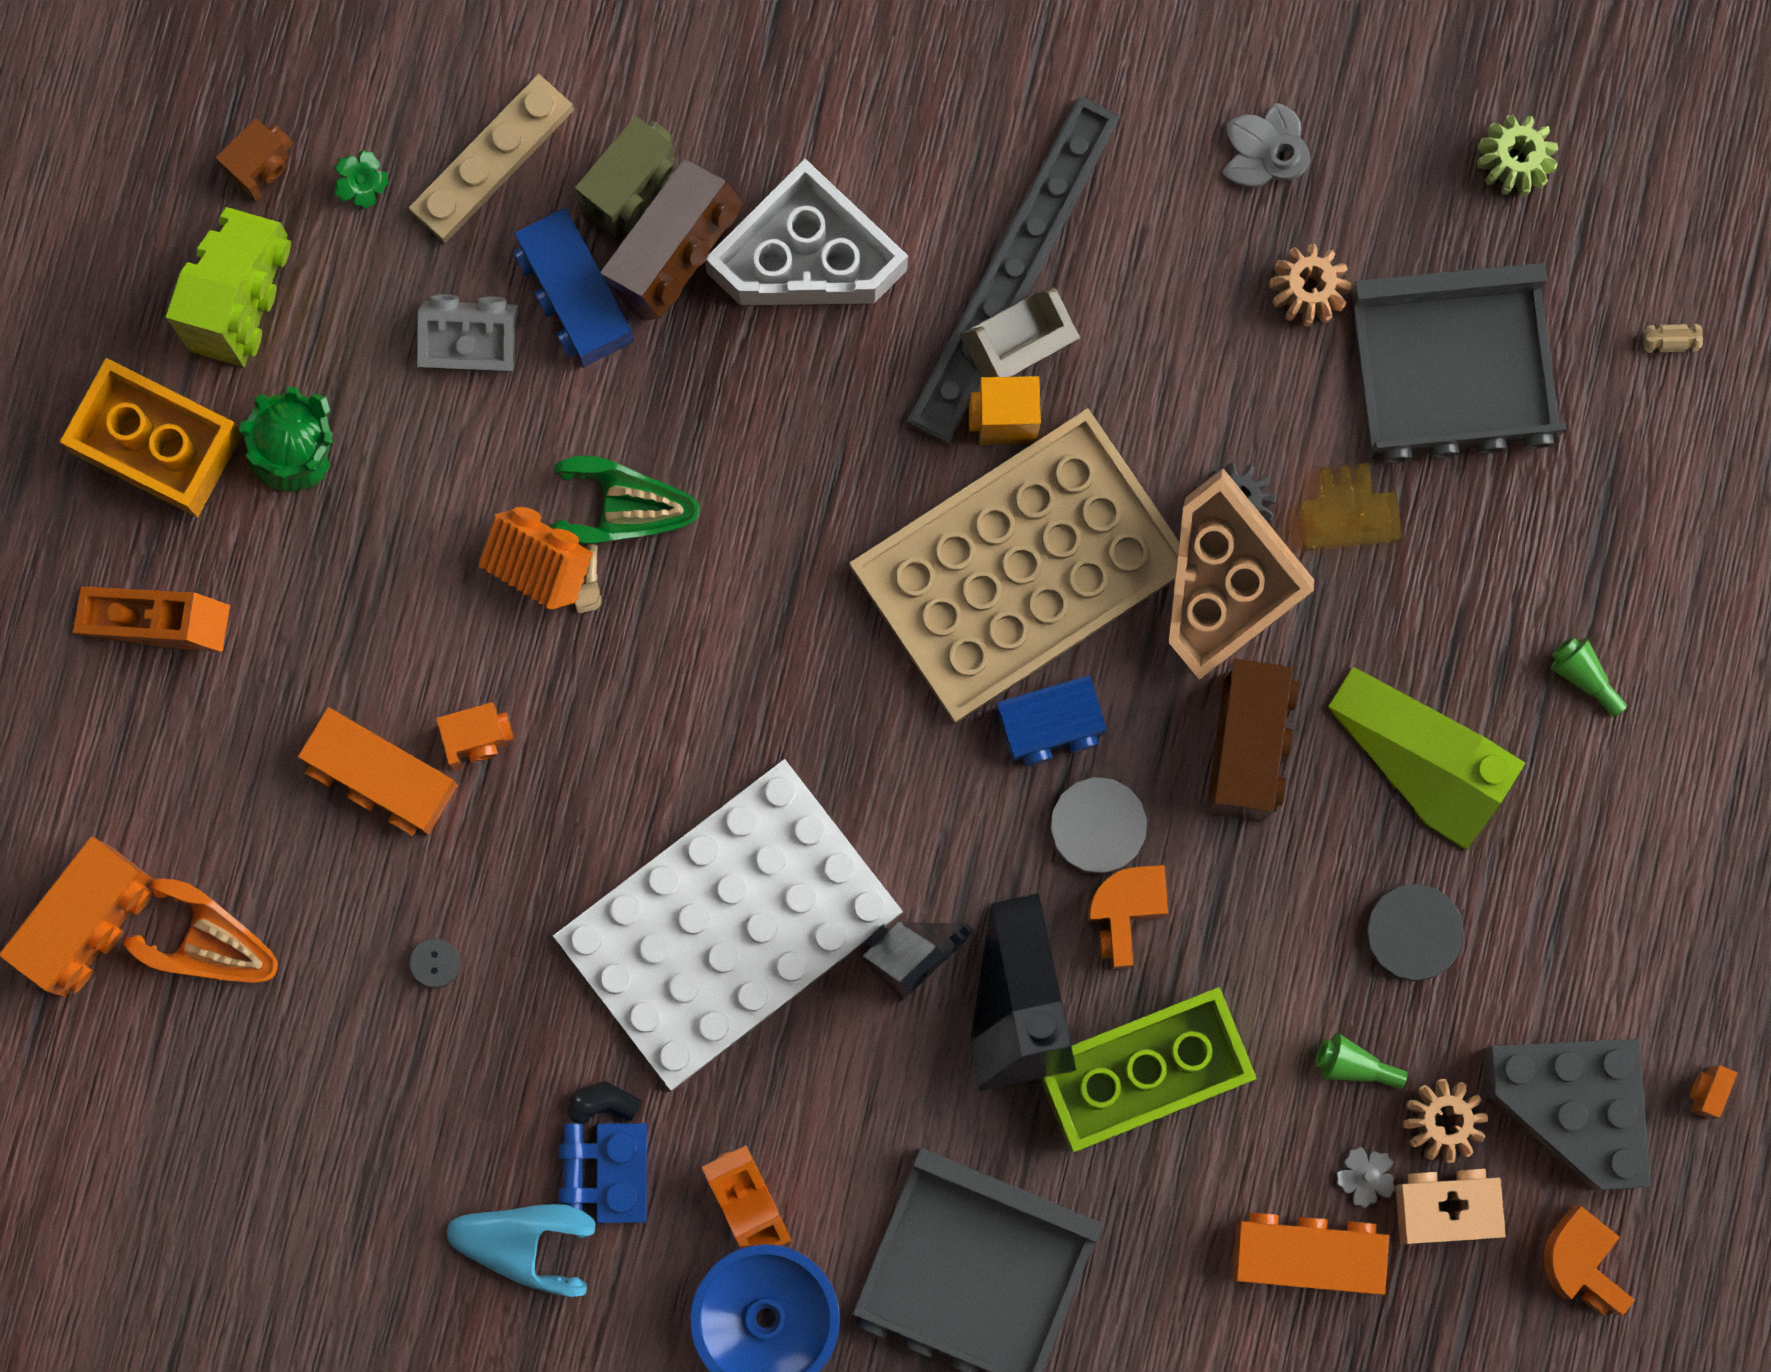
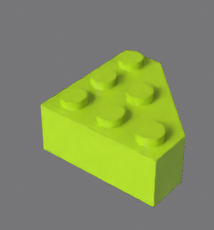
(224, 295)

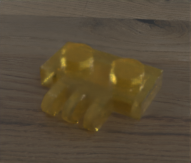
(1349, 512)

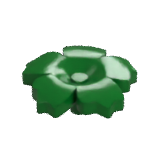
(360, 179)

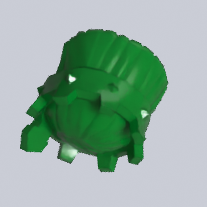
(288, 440)

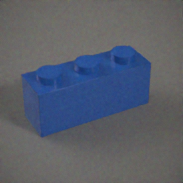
(572, 288)

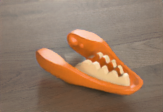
(213, 945)

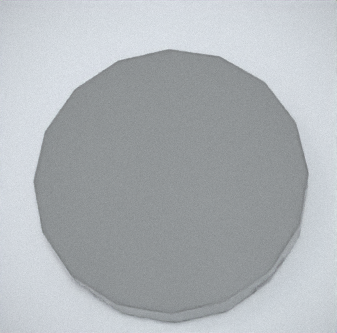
(1098, 825)

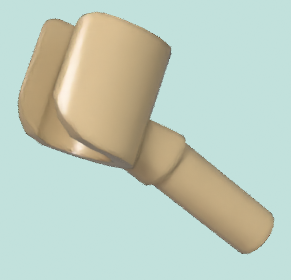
(590, 596)

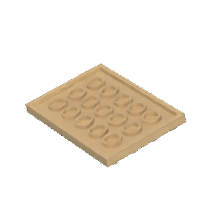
(1020, 565)

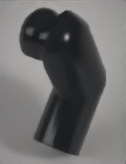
(600, 1097)

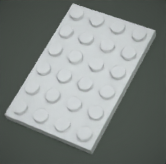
(727, 924)

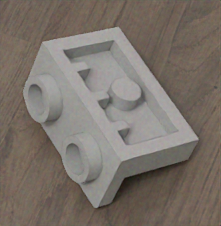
(466, 333)

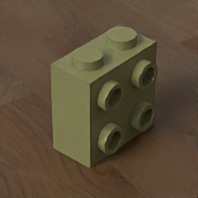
(627, 178)

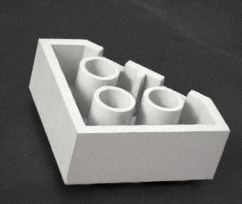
(806, 249)

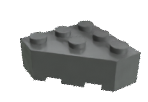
(1577, 1105)

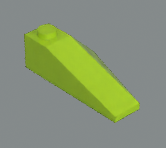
(1434, 762)

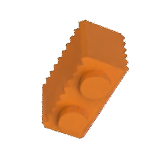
(535, 557)

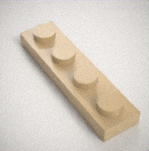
(491, 158)

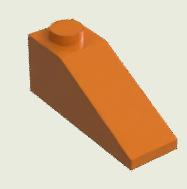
(152, 618)

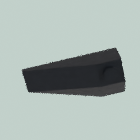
(912, 952)
(1019, 1008)

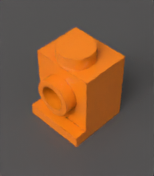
(474, 734)

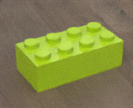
(1148, 1070)

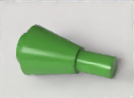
(1581, 667)
(1348, 1062)

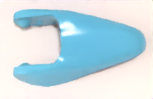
(509, 1241)

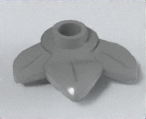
(1261, 142)

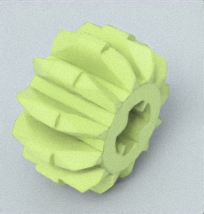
(1528, 142)

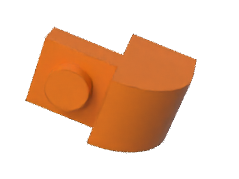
(1124, 897)
(745, 1199)
(1572, 1258)

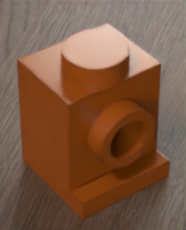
(255, 157)

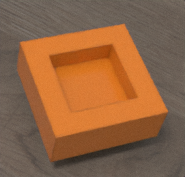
(1712, 1091)

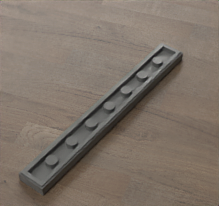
(1016, 261)

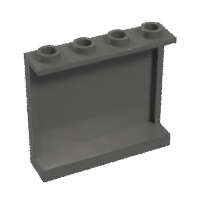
(1455, 362)
(975, 1269)

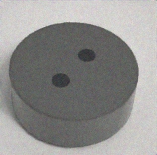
(435, 963)

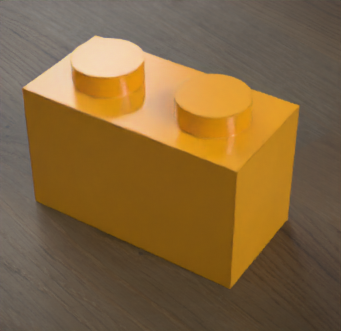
(1006, 410)

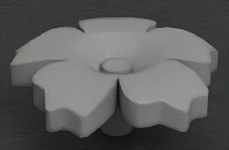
(1366, 1176)

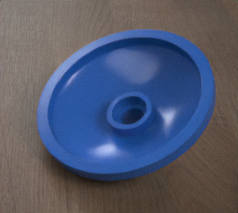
(762, 1278)

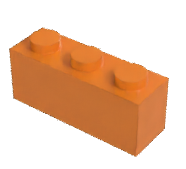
(376, 773)
(1310, 1254)

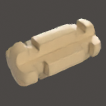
(1673, 338)

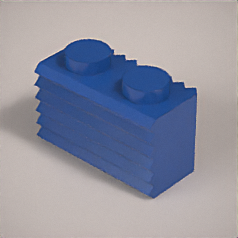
(1051, 720)

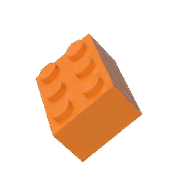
(78, 919)

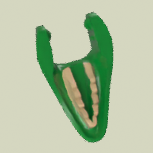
(630, 501)

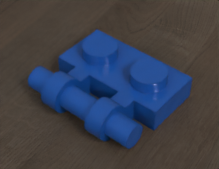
(620, 1171)

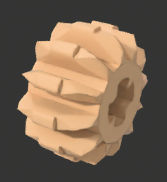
(1296, 273)
(1437, 1134)

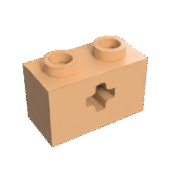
(1479, 1213)

